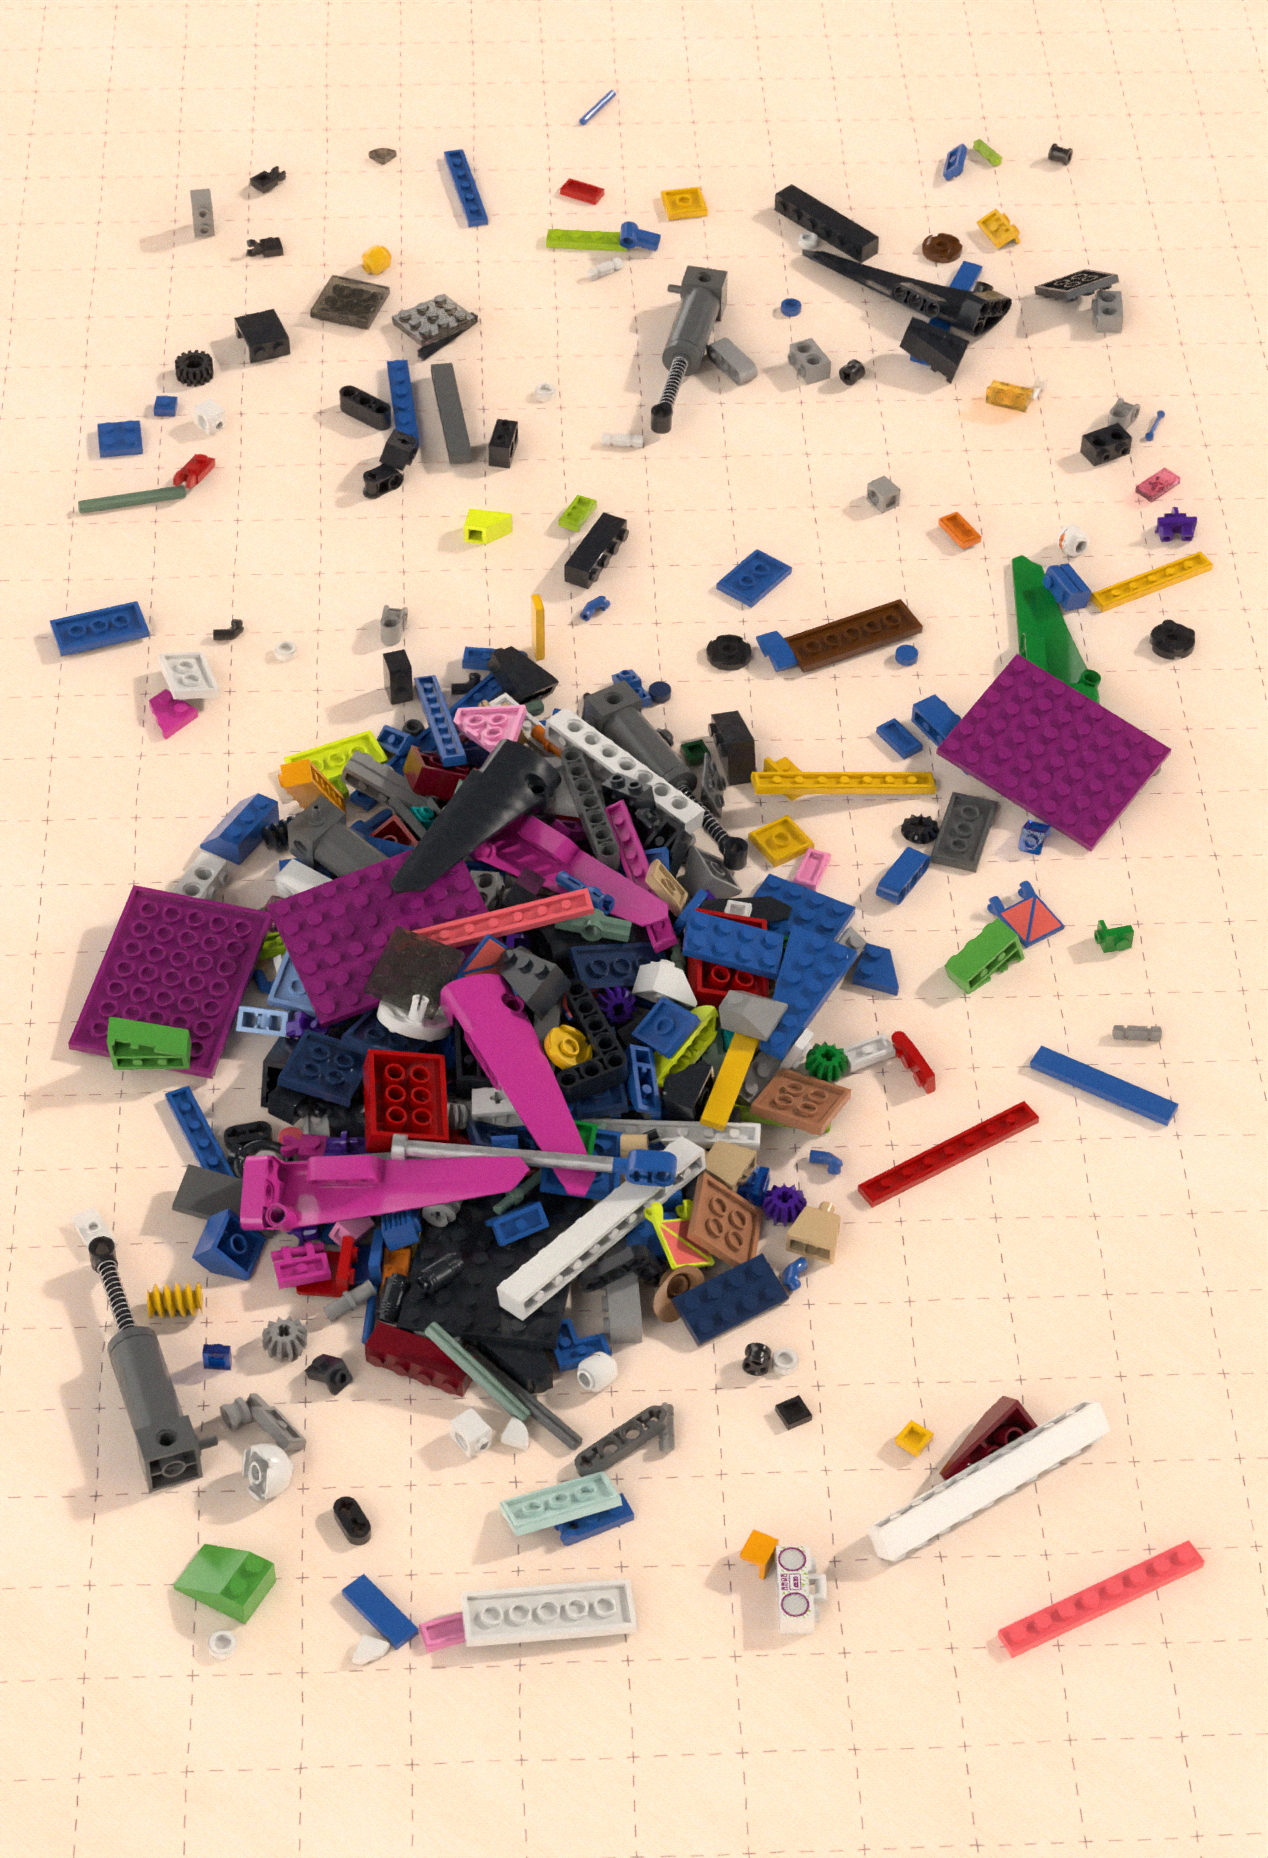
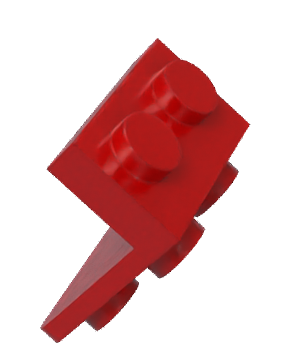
(341, 1272)

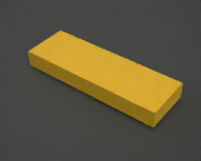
(538, 626)

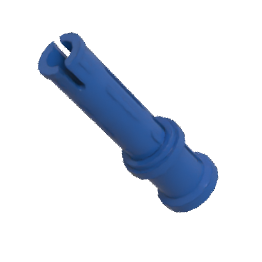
(597, 897)

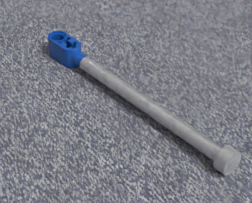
(640, 1166)

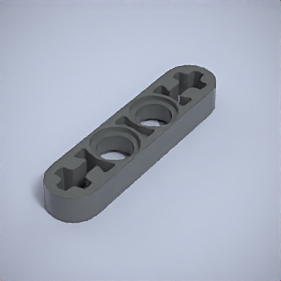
(619, 1439)

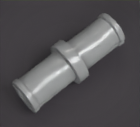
(349, 1300)

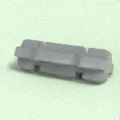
(1136, 1032)
(667, 1437)

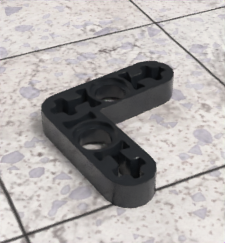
(632, 1259)

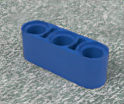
(903, 876)

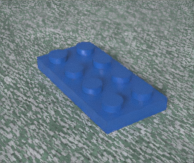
(99, 628)
(733, 944)

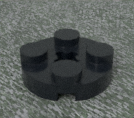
(1169, 630)

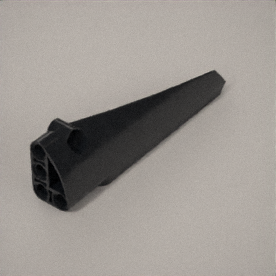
(963, 309)
(485, 803)
(554, 943)

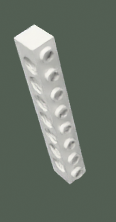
(606, 758)

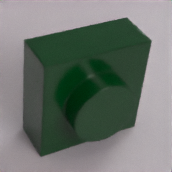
(694, 752)

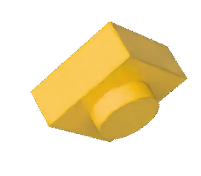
(914, 1438)

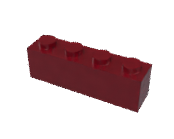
(415, 1358)

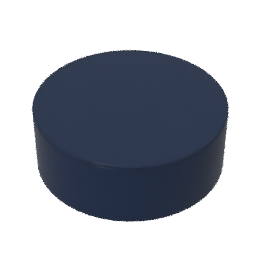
(660, 692)

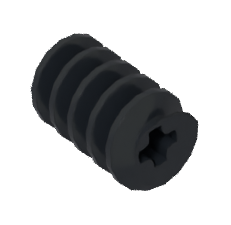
(276, 834)

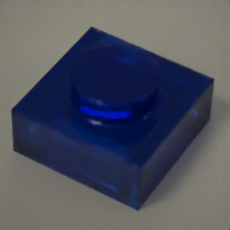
(217, 1357)

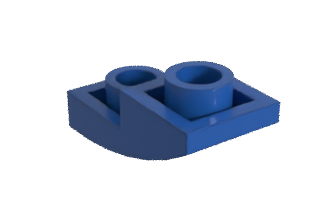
(777, 650)
(635, 683)

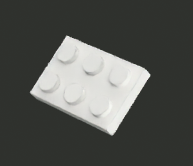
(188, 675)

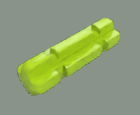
(987, 152)

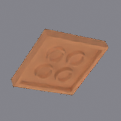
(800, 1101)
(724, 1222)

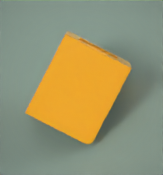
(761, 1551)

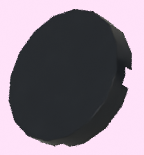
(728, 652)

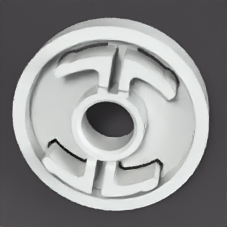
(413, 1022)

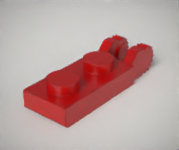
(194, 471)
(914, 1061)

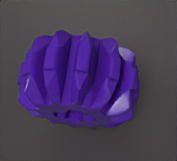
(622, 999)
(783, 1204)

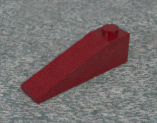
(994, 1430)

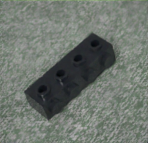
(596, 550)

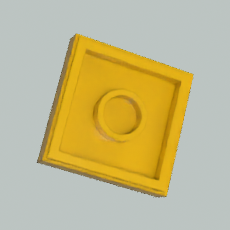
(684, 203)
(780, 841)

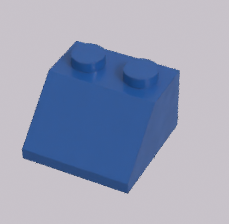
(227, 1247)

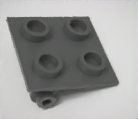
(712, 787)

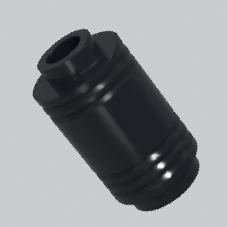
(439, 1272)
(392, 1298)

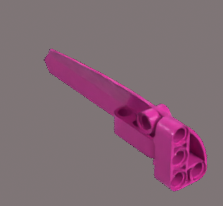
(547, 852)
(515, 1062)
(363, 1186)

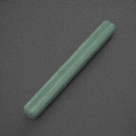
(131, 499)
(477, 1372)

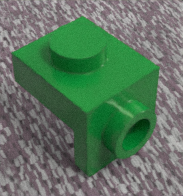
(1114, 938)

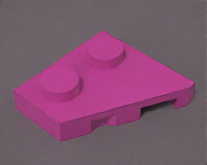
(171, 713)

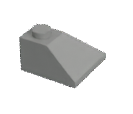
(709, 873)
(750, 1014)

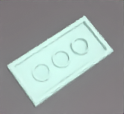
(560, 1503)

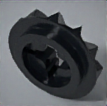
(911, 832)

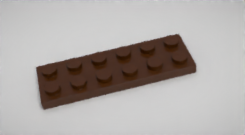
(853, 635)

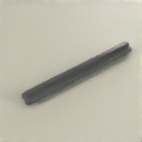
(537, 1409)

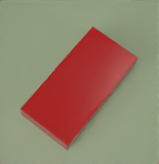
(582, 191)

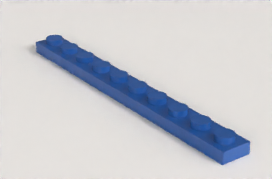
(487, 690)

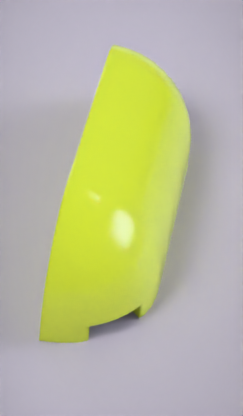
(692, 1047)

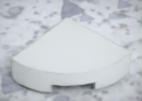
(515, 1434)
(369, 1649)

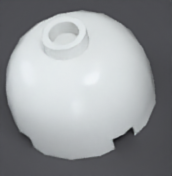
(267, 1470)

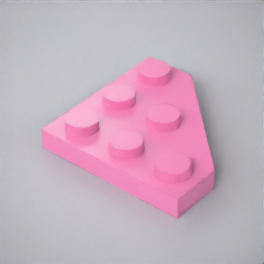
(490, 724)

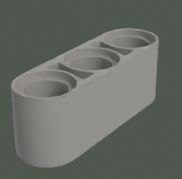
(731, 361)

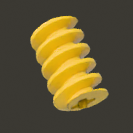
(175, 1300)

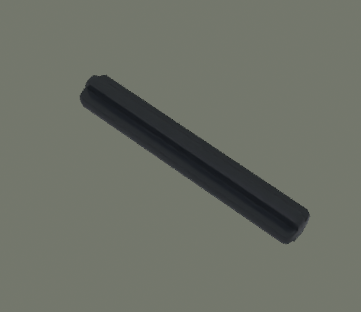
(427, 351)

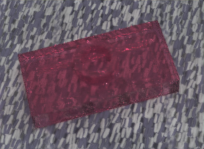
(1157, 484)

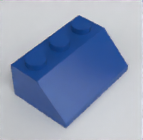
(241, 829)

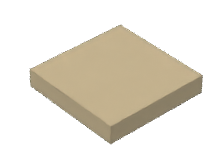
(666, 887)

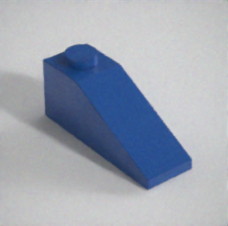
(642, 1080)

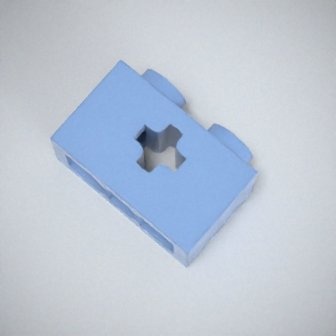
(263, 1020)

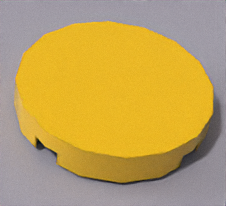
(567, 1047)

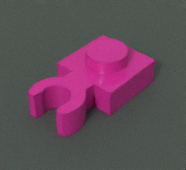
(307, 1147)

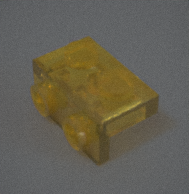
(1009, 396)

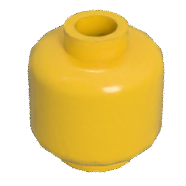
(376, 259)

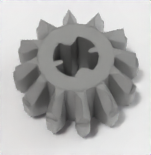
(458, 1113)
(284, 1338)

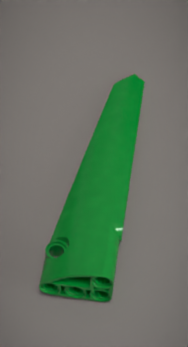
(1043, 632)

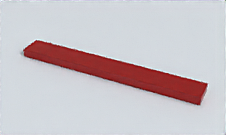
(948, 1154)

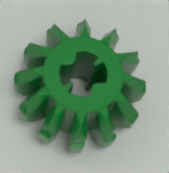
(826, 1062)

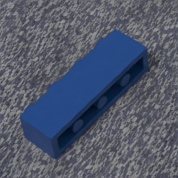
(934, 719)

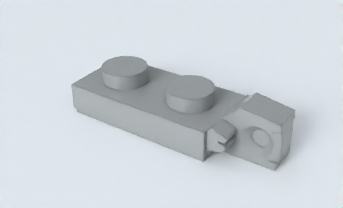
(275, 1423)

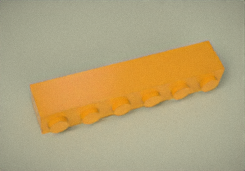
(307, 783)

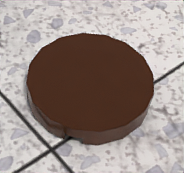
(942, 248)

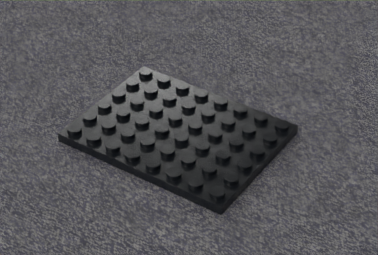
(470, 1302)

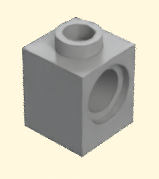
(883, 494)

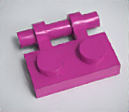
(301, 1270)

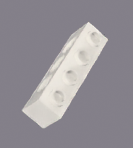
(203, 877)

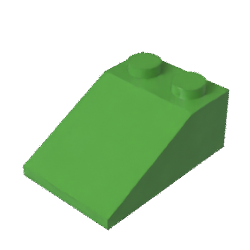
(228, 1580)

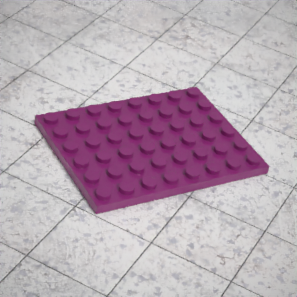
(1054, 752)
(345, 924)
(176, 967)

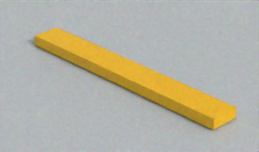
(843, 783)

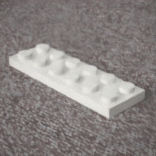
(548, 1612)

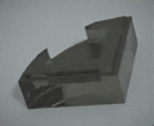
(382, 155)

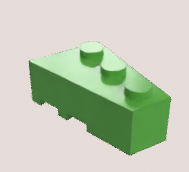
(984, 956)
(147, 1045)

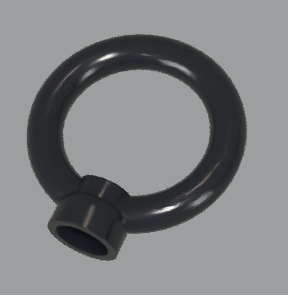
(239, 1153)

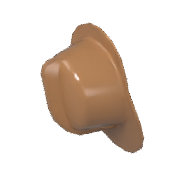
(671, 1285)

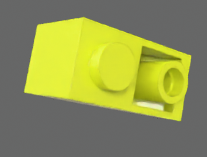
(486, 526)

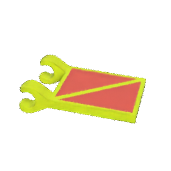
(674, 1239)

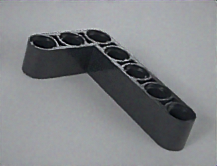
(610, 1062)

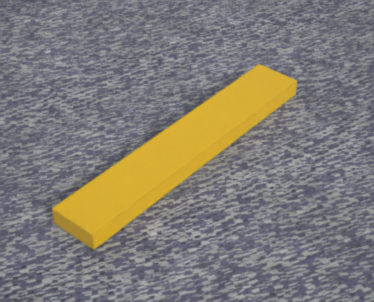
(1151, 581)
(729, 1081)

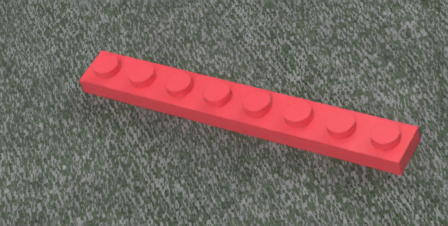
(511, 919)
(1100, 1598)

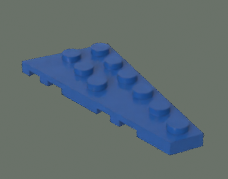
(805, 981)

